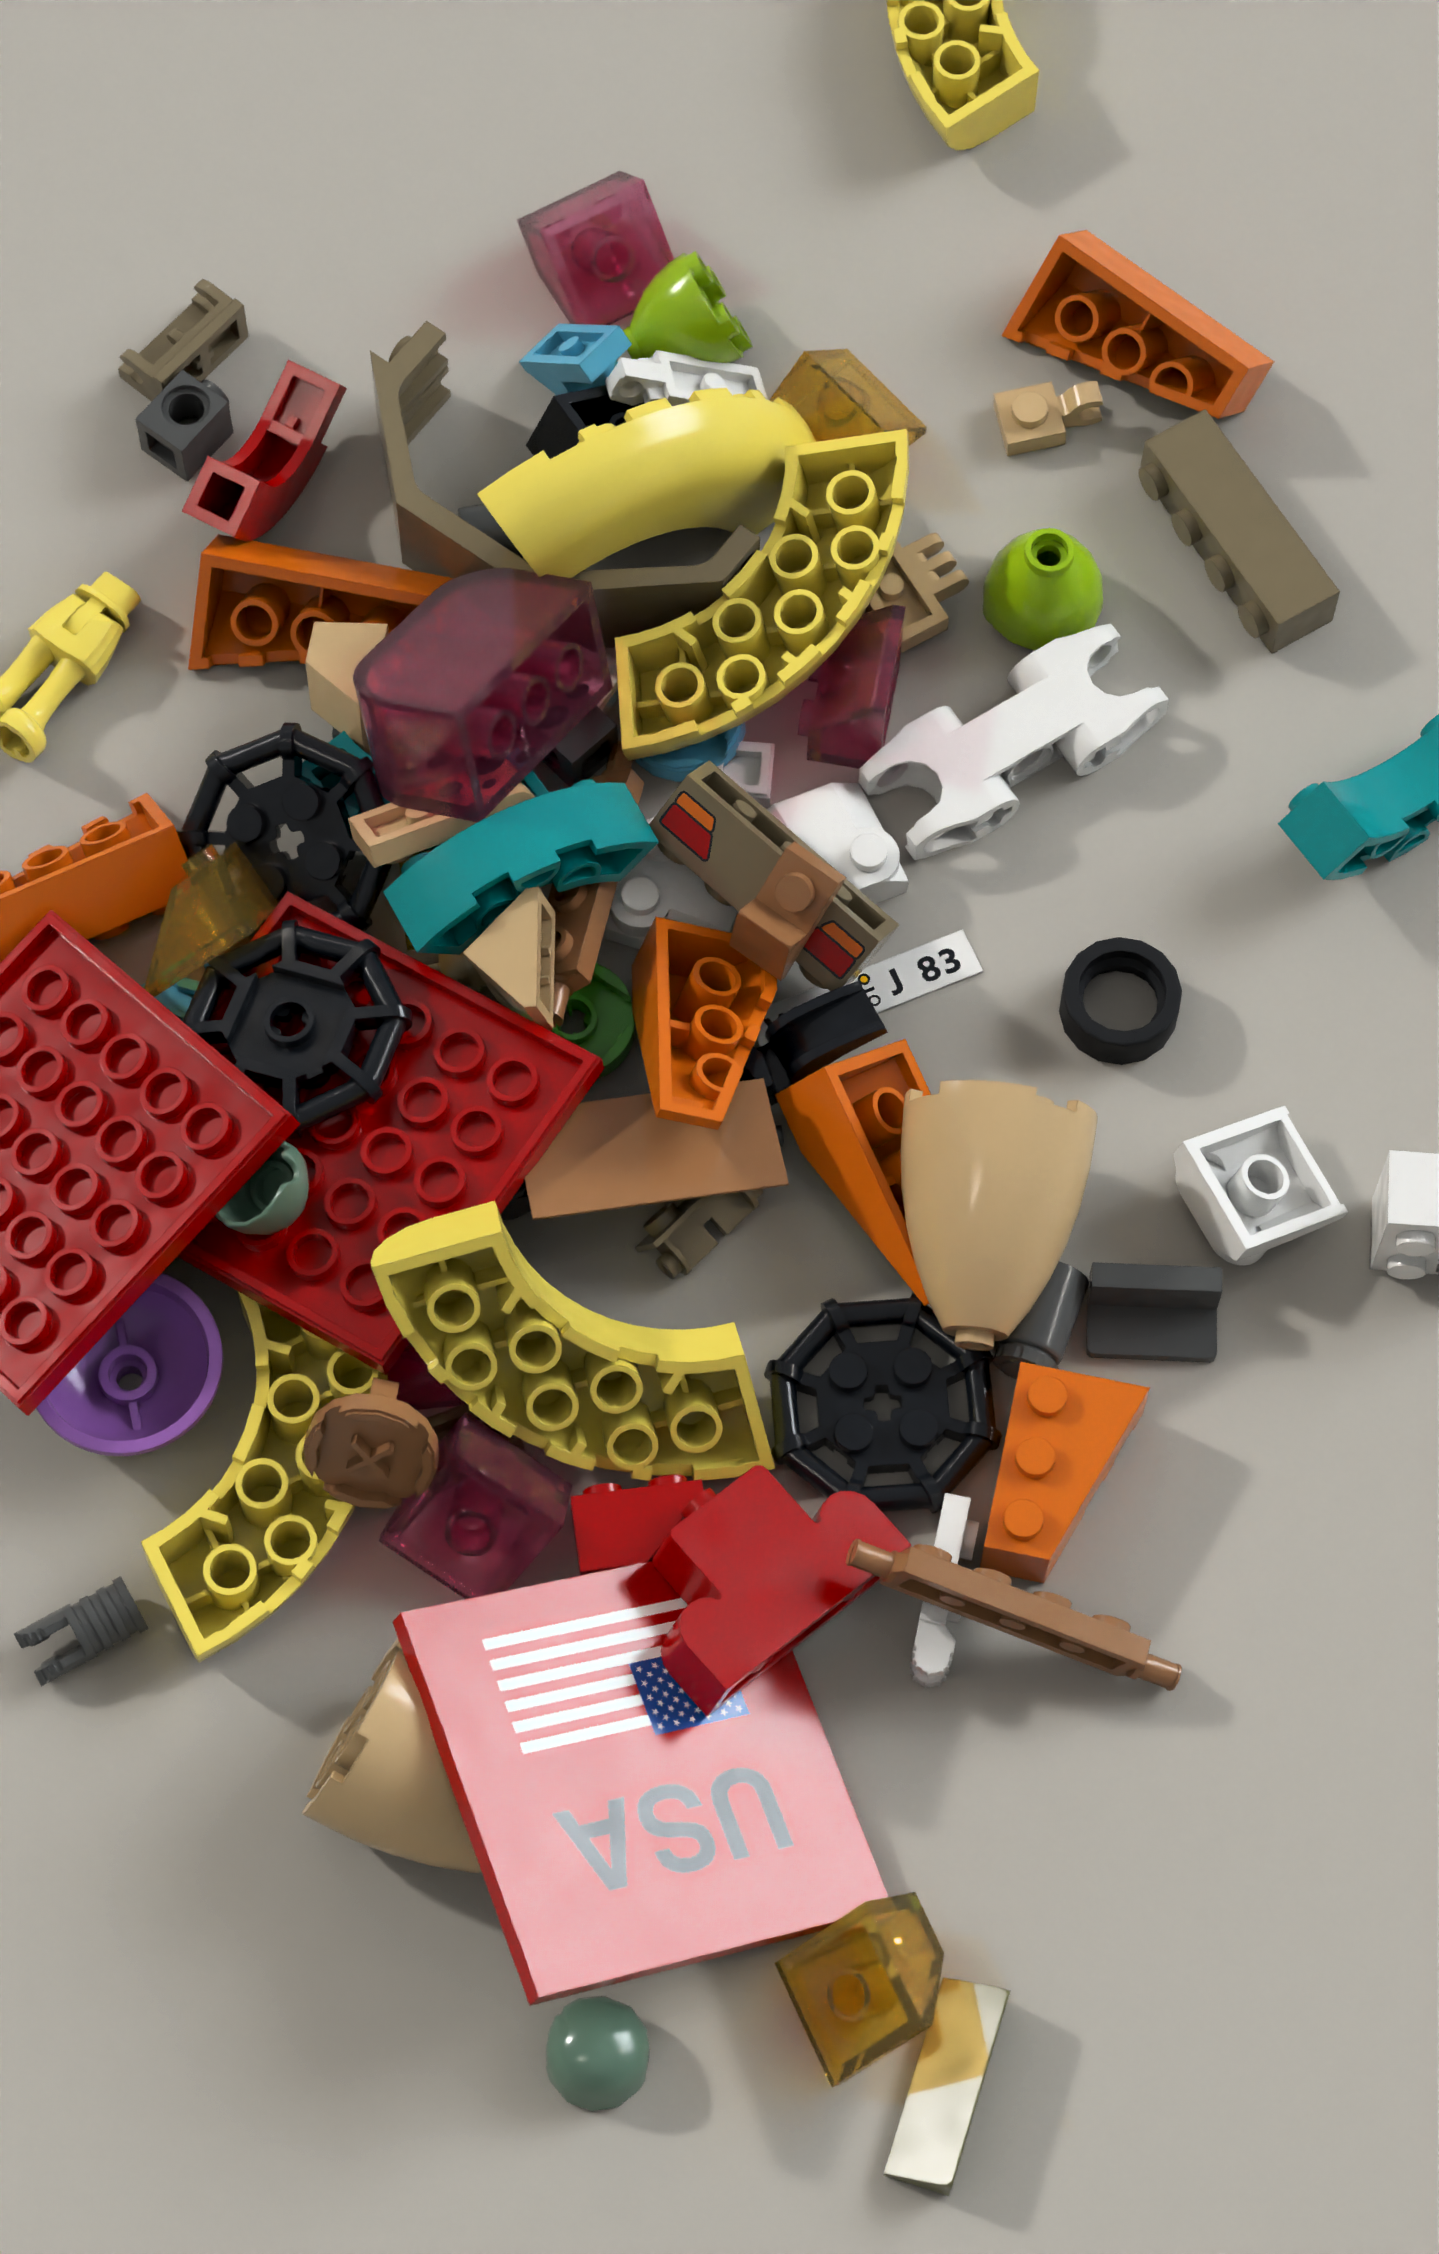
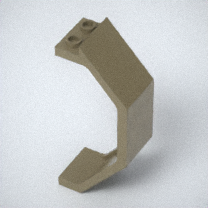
(445, 545)

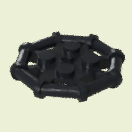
(304, 808)
(327, 1017)
(881, 1368)

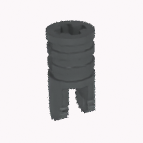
(97, 1623)

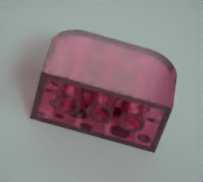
(480, 688)

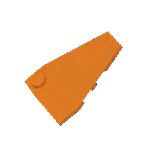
(696, 1018)
(851, 1134)

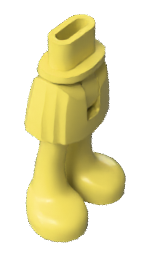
(79, 642)

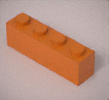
(1133, 328)
(263, 599)
(99, 882)

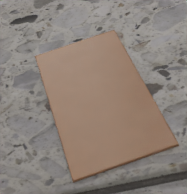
(625, 1156)

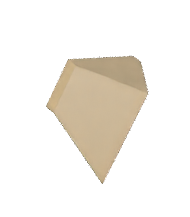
(519, 957)

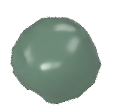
(271, 1196)
(597, 2053)

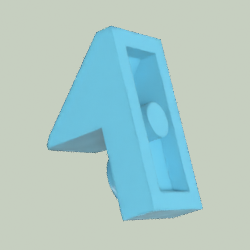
(576, 356)

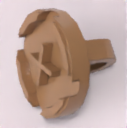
(372, 1448)

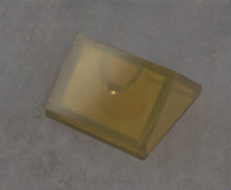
(843, 398)

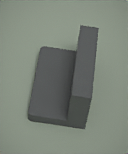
(1153, 1312)

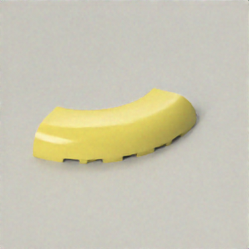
(963, 67)
(653, 475)
(781, 610)
(561, 1372)
(267, 1518)

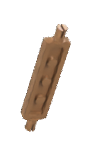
(584, 910)
(1035, 1617)

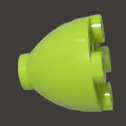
(684, 317)
(1042, 588)

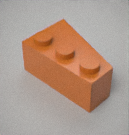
(1053, 1459)

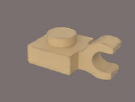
(1037, 418)

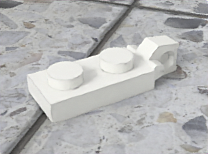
(677, 378)

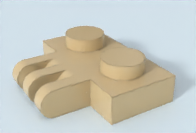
(916, 584)

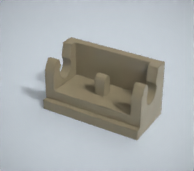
(191, 343)

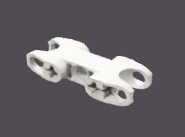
(977, 763)

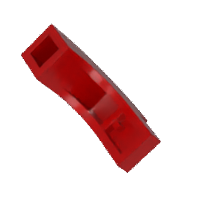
(274, 464)

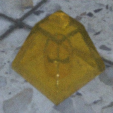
(207, 913)
(865, 1983)

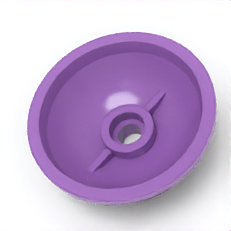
(174, 1349)

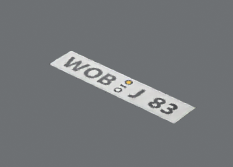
(899, 977)

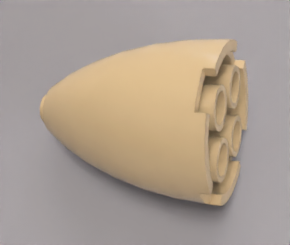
(990, 1199)
(388, 1779)

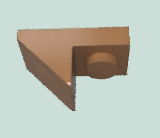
(786, 910)

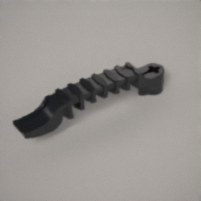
(796, 1047)

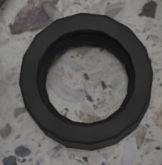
(1128, 957)

